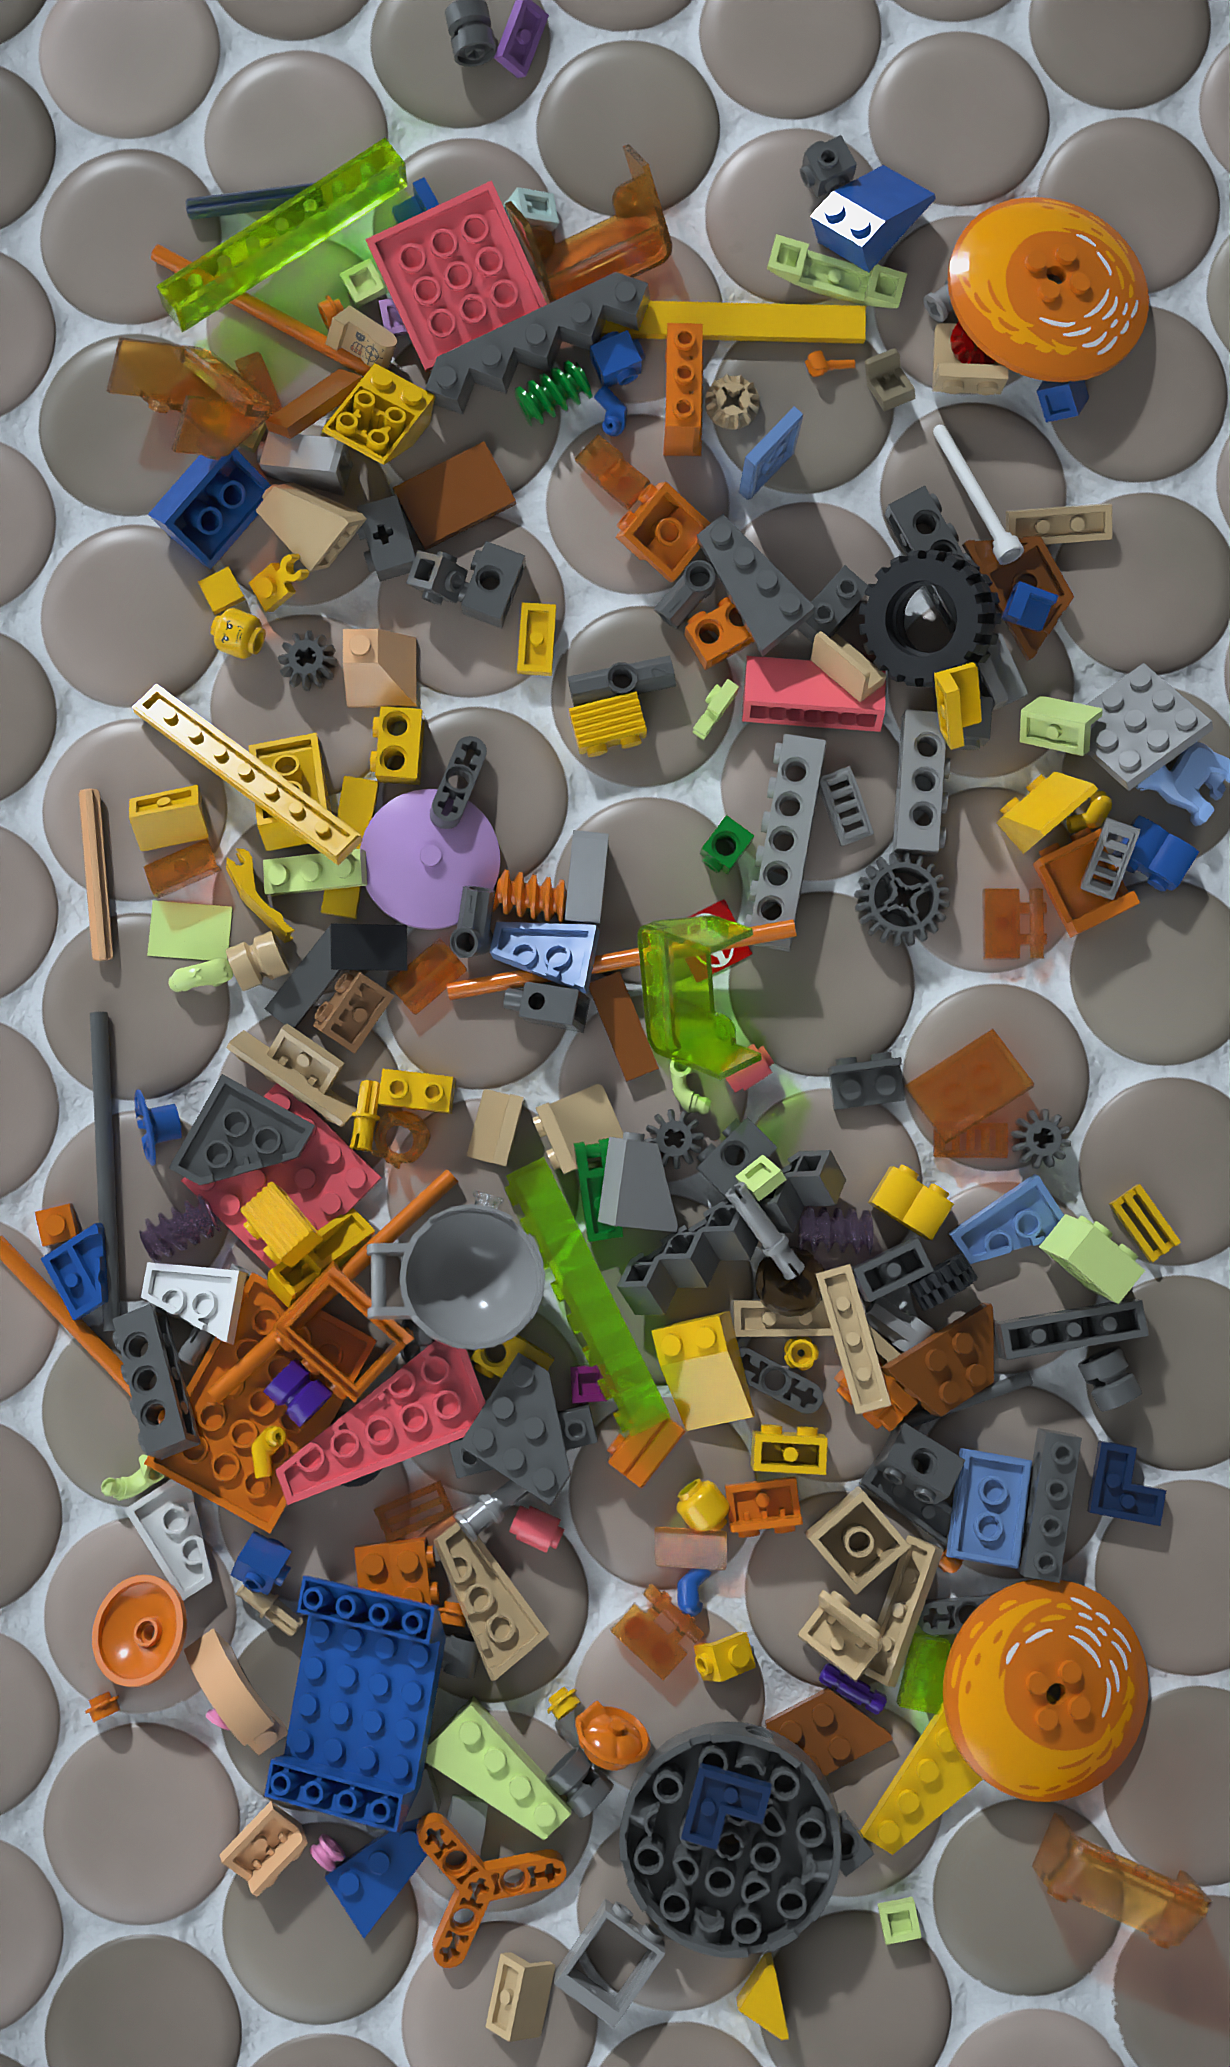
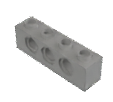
(907, 835)

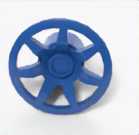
(160, 1124)

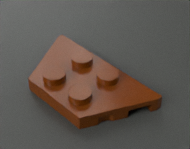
(1033, 568)
(949, 1363)
(829, 1730)

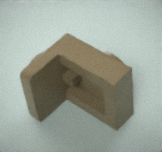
(888, 380)

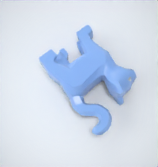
(1181, 784)

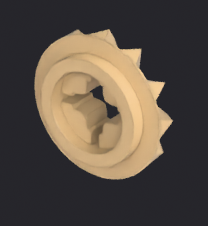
(732, 416)

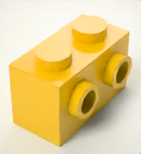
(789, 1451)

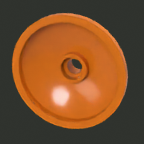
(125, 1629)

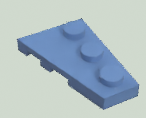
(548, 950)
(1009, 1223)

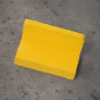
(957, 702)
(168, 818)

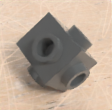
(827, 166)
(437, 577)

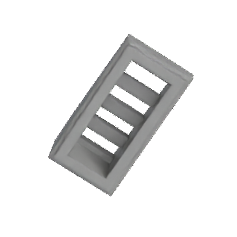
(833, 811)
(1099, 887)

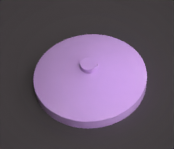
(421, 869)

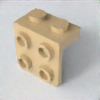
(955, 377)
(576, 1119)
(841, 1635)

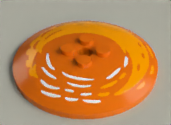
(1032, 322)
(1000, 1683)

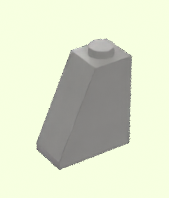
(307, 461)
(586, 878)
(636, 1186)

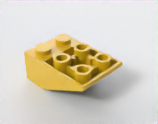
(382, 415)

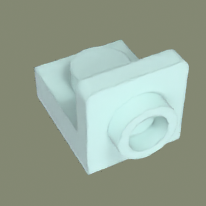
(536, 207)

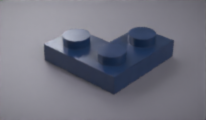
(1114, 1493)
(718, 1794)

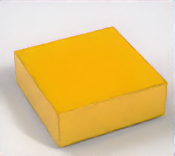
(221, 590)

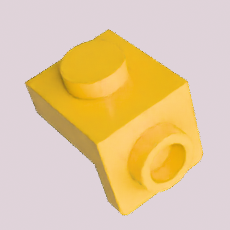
(724, 1657)

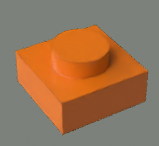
(57, 1224)

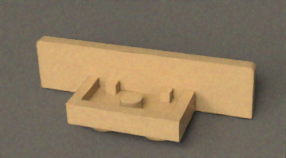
(298, 1067)

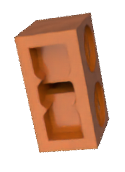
(730, 637)

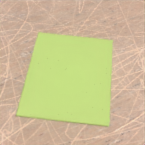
(189, 930)

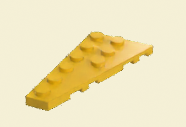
(922, 1789)

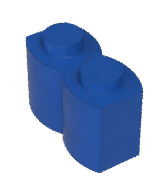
(1159, 855)

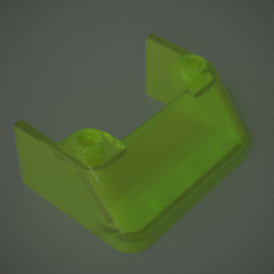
(681, 995)

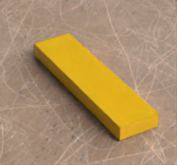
(356, 810)

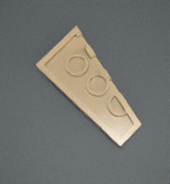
(491, 1604)

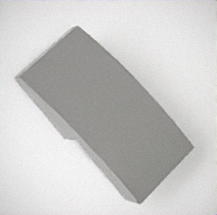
(469, 1818)

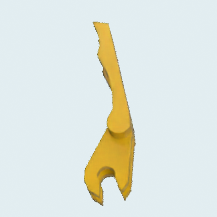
(243, 880)

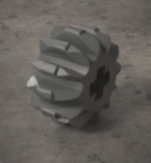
(307, 649)
(675, 1126)
(1034, 1126)

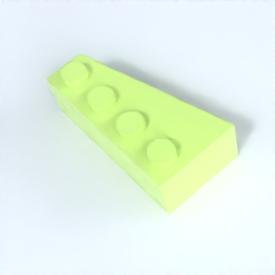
(495, 1768)

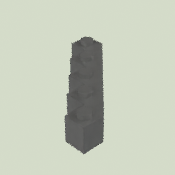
(537, 338)
(694, 1253)

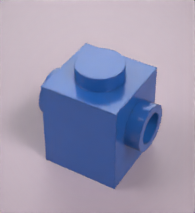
(617, 358)
(262, 1564)

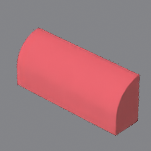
(805, 695)

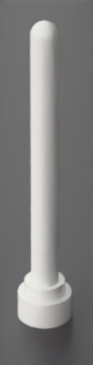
(1006, 547)

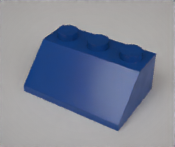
(211, 505)

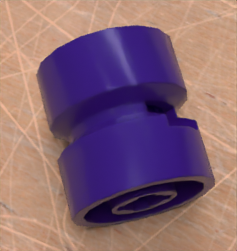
(298, 1392)

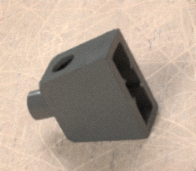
(562, 1007)

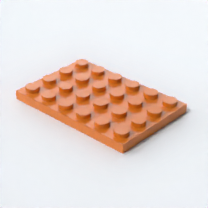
(223, 1462)

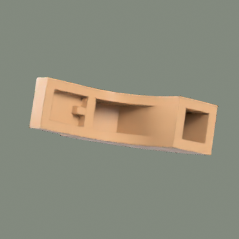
(232, 1694)

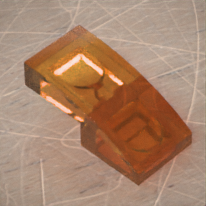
(612, 472)

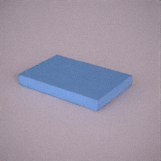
(770, 453)
(989, 1508)

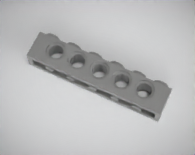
(809, 755)

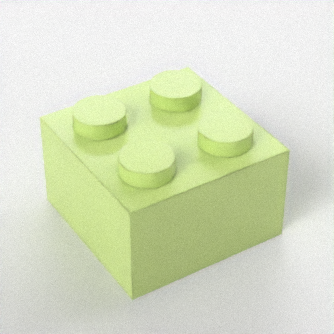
(1092, 1257)

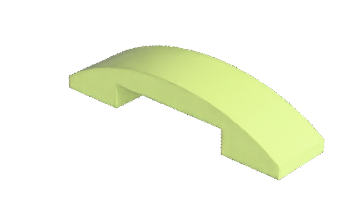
(835, 277)

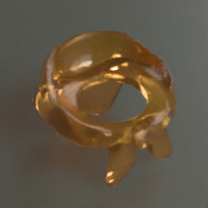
(416, 1126)

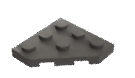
(239, 1135)
(522, 1431)

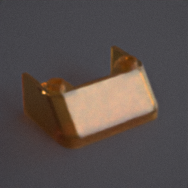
(625, 243)
(214, 400)
(1119, 1886)

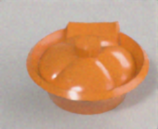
(611, 1737)

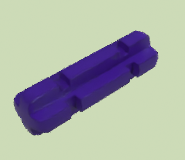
(856, 1691)

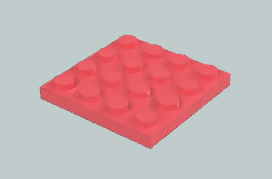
(456, 272)
(321, 1182)

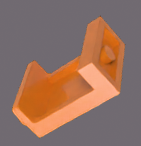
(1062, 875)

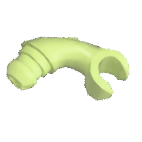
(207, 973)
(687, 1098)
(130, 1486)

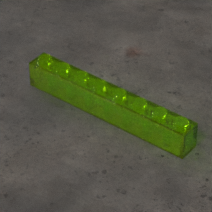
(283, 235)
(588, 1297)

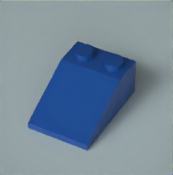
(869, 215)

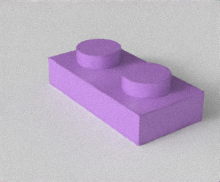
(521, 37)

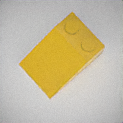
(301, 764)
(1043, 808)
(704, 1370)

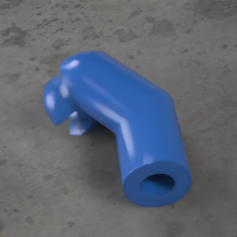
(615, 411)
(688, 1591)

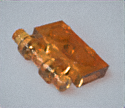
(1002, 923)
(649, 1640)

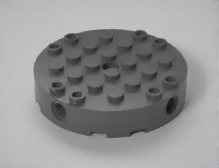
(744, 1892)

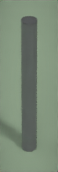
(992, 1391)

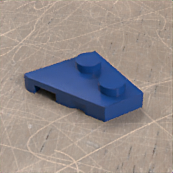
(80, 1271)

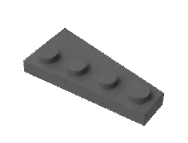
(760, 592)

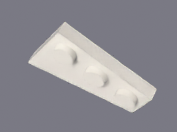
(197, 1294)
(174, 1536)

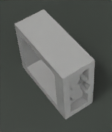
(587, 1991)

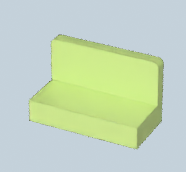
(1058, 725)

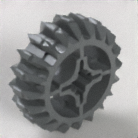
(895, 885)

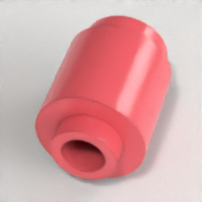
(752, 1074)
(536, 1528)

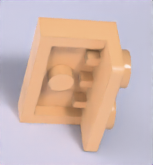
(265, 1848)

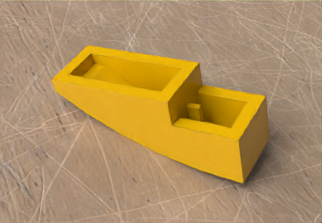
(341, 1241)

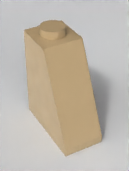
(309, 523)

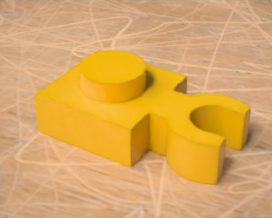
(274, 583)

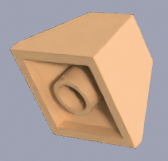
(379, 668)

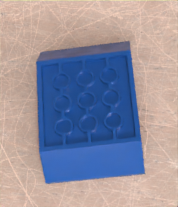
(360, 1704)

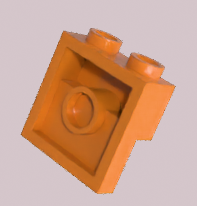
(662, 530)
(398, 1569)

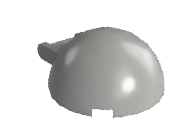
(463, 1277)

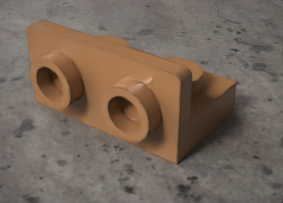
(352, 1009)

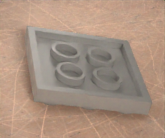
(1143, 726)

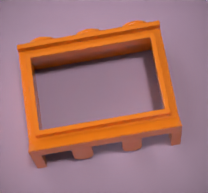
(683, 390)
(313, 1360)

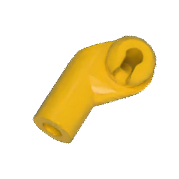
(1095, 815)
(264, 1447)

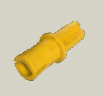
(365, 1116)

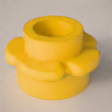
(801, 1362)
(563, 1702)

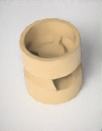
(257, 961)

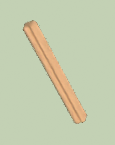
(95, 874)

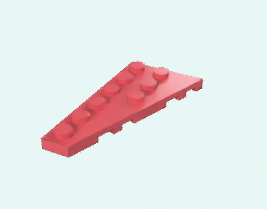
(408, 1414)

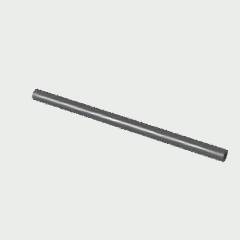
(105, 1160)

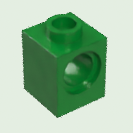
(730, 831)

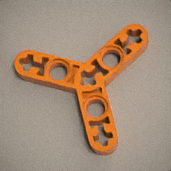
(470, 1871)

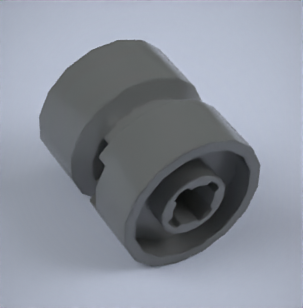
(470, 32)
(1110, 1379)
(580, 1783)

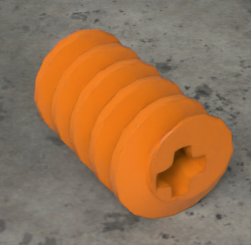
(530, 896)

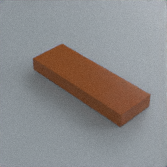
(313, 404)
(623, 1026)

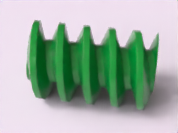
(553, 392)

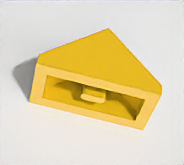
(762, 2000)

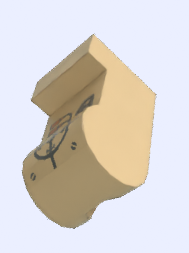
(361, 337)

